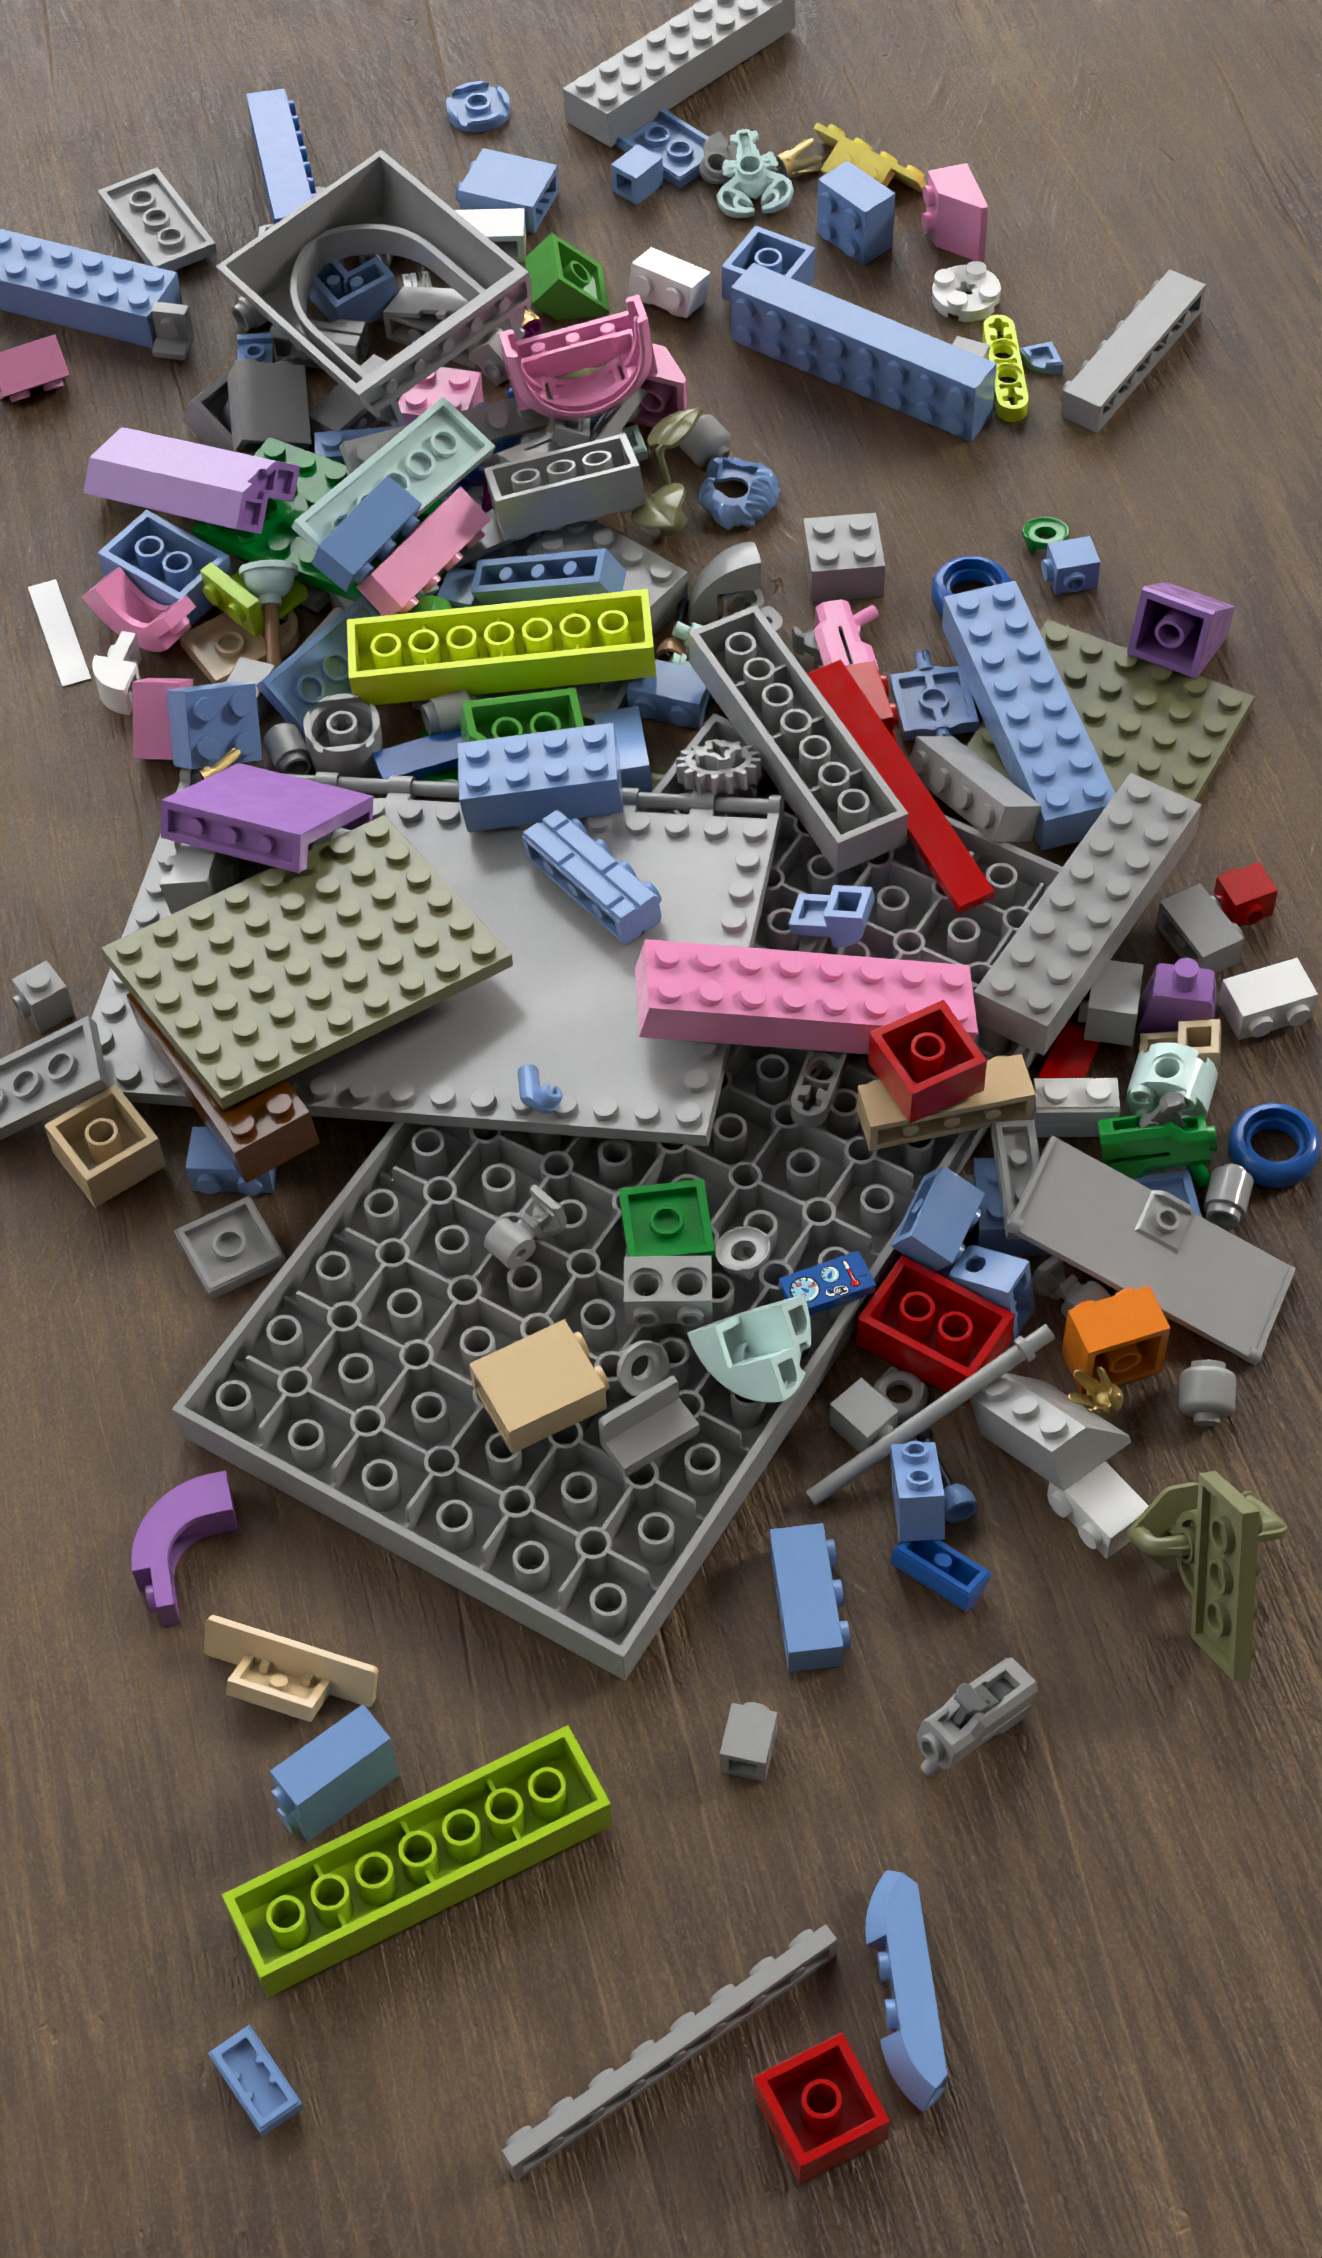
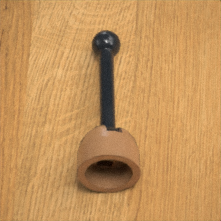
(672, 644)

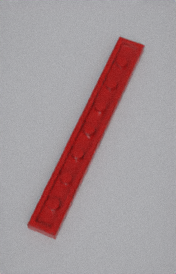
(927, 824)

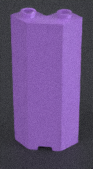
(189, 479)

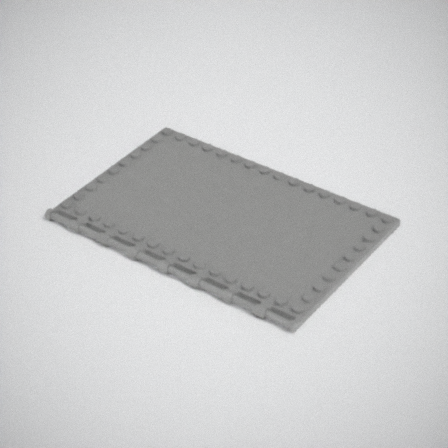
(559, 1005)

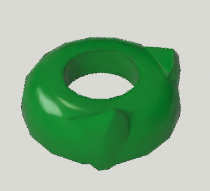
(1043, 525)

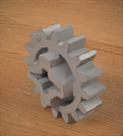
(719, 767)

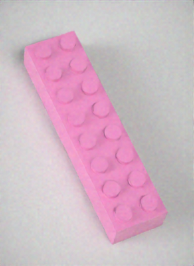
(787, 995)

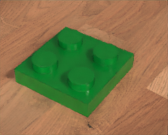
(667, 1220)

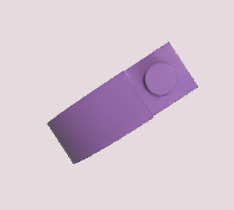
(171, 1526)

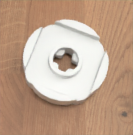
(950, 290)

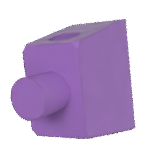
(1177, 995)

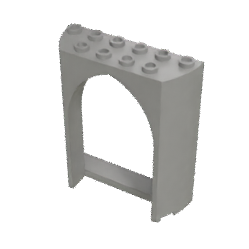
(391, 213)

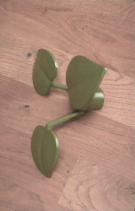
(664, 506)

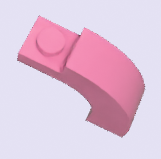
(128, 609)

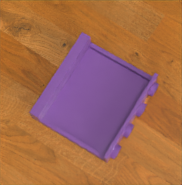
(261, 815)

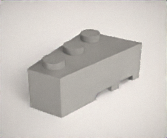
(418, 311)

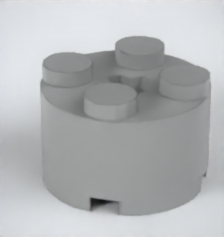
(343, 736)

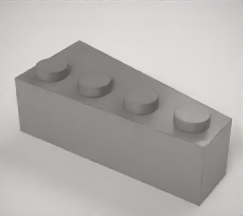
(196, 875)

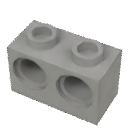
(668, 1280)

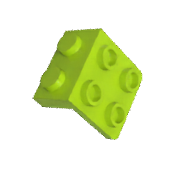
(238, 603)

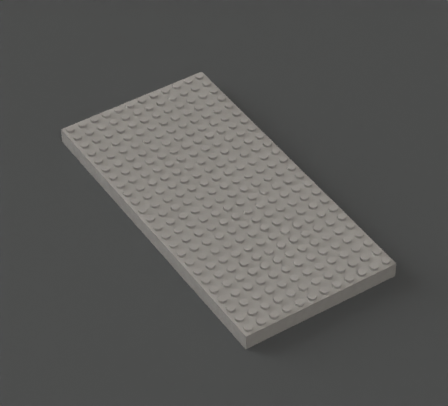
(360, 1348)

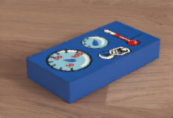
(830, 1283)

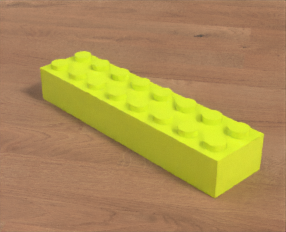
(501, 647)

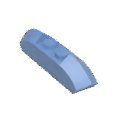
(916, 2049)

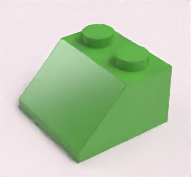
(565, 281)

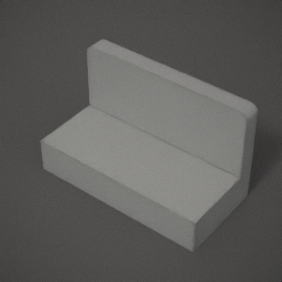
(647, 1427)

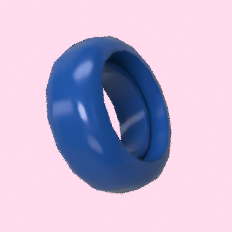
(965, 569)
(1282, 1118)

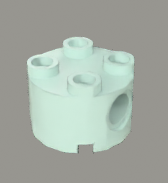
(1170, 1069)

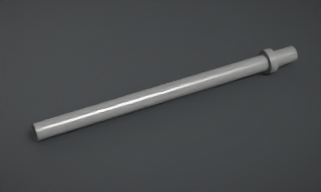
(1024, 1349)

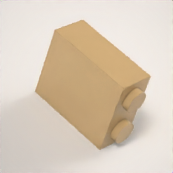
(539, 1385)

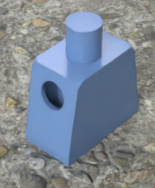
(996, 1278)

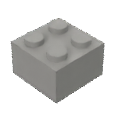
(843, 557)

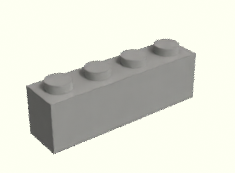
(974, 789)

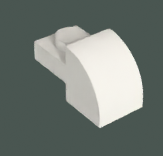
(117, 672)

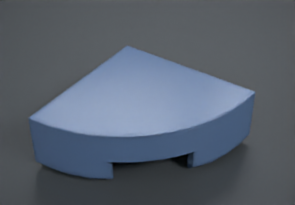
(1042, 358)

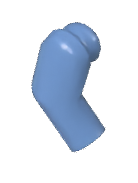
(533, 1094)

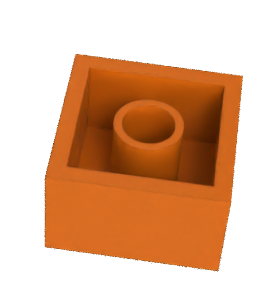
(1119, 1334)

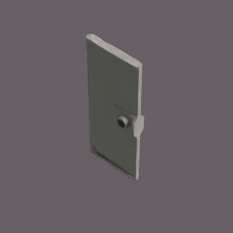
(1156, 1240)

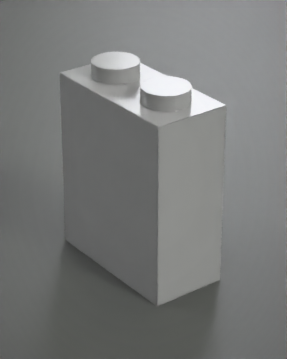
(268, 403)

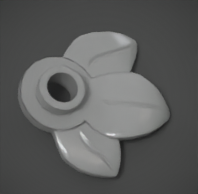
(715, 152)

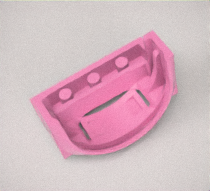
(610, 339)

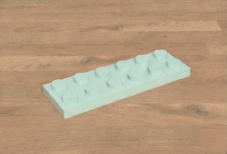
(422, 459)

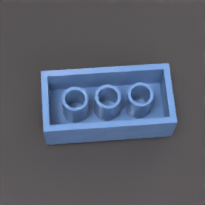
(534, 774)

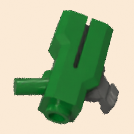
(1159, 1141)

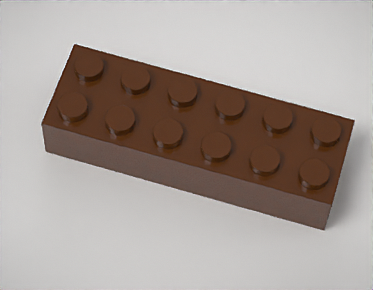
(253, 1132)

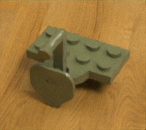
(1213, 1542)

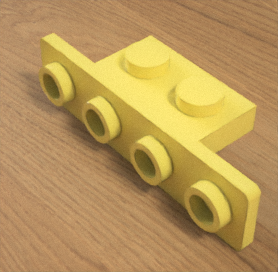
(859, 153)

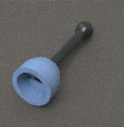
(959, 1500)

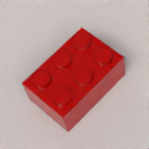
(932, 1326)

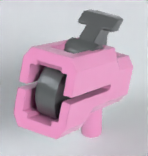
(836, 634)

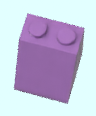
(1179, 628)

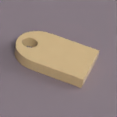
(221, 642)

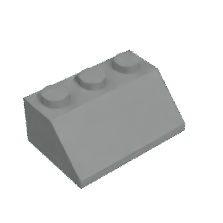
(1045, 1428)

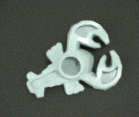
(750, 179)

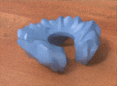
(748, 509)

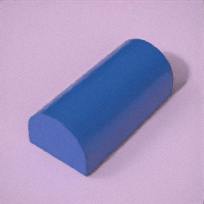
(942, 1571)

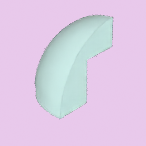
(757, 1349)

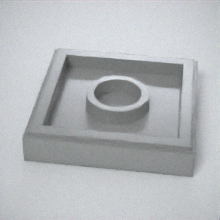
(230, 1247)

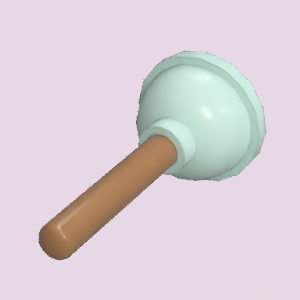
(269, 582)

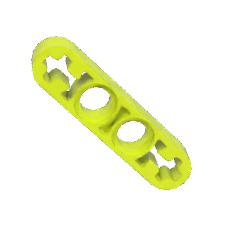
(1007, 367)

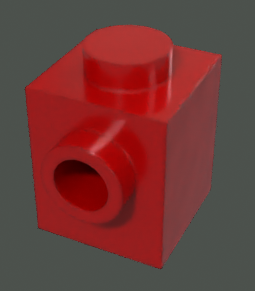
(1246, 894)

